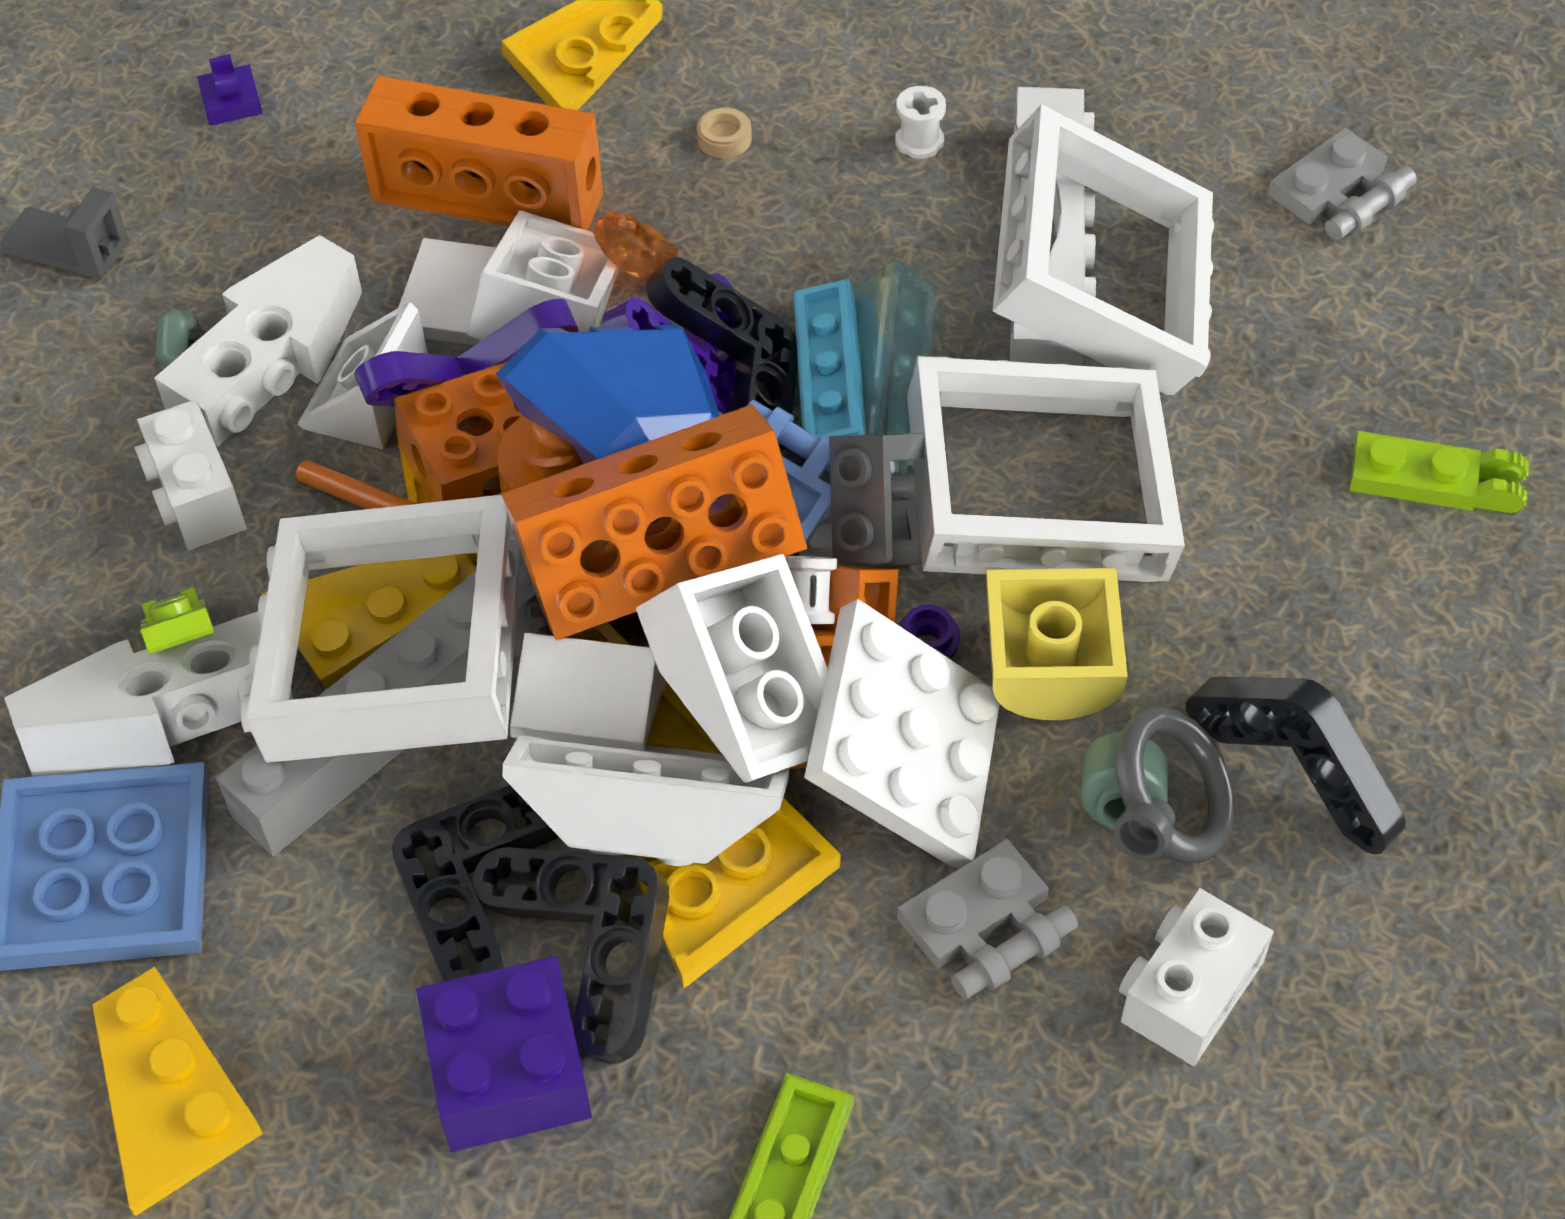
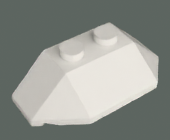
(640, 802)

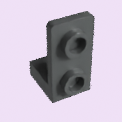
(78, 243)
(862, 493)

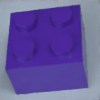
(503, 1054)

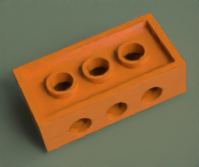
(478, 154)
(455, 434)
(628, 490)

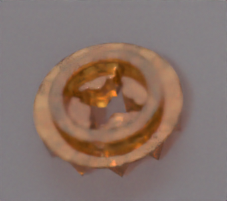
(633, 244)

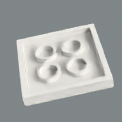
(904, 735)

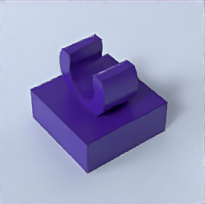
(228, 91)

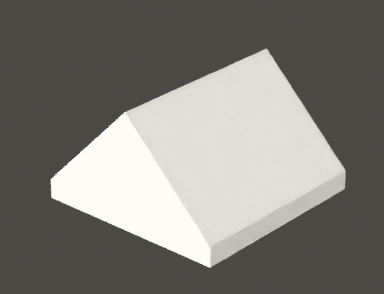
(338, 402)
(586, 692)

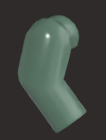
(174, 334)

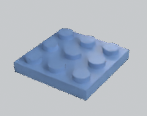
(102, 865)

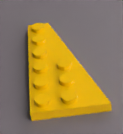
(744, 886)

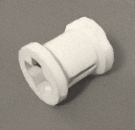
(920, 117)
(813, 584)

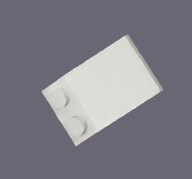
(538, 264)
(742, 662)

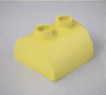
(1055, 641)

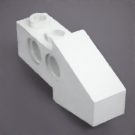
(275, 328)
(134, 706)

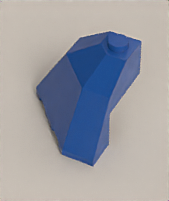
(609, 386)

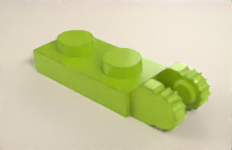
(1438, 473)
(174, 621)

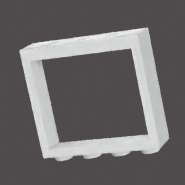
(1070, 316)
(1041, 543)
(394, 717)

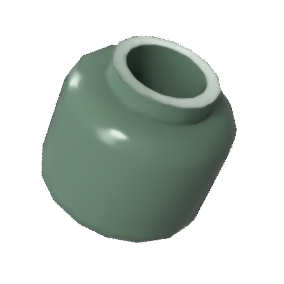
(1099, 782)

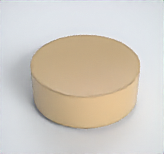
(724, 133)

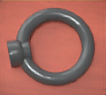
(1147, 822)

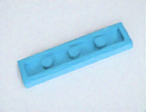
(829, 360)

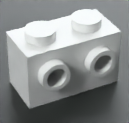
(191, 473)
(1194, 975)

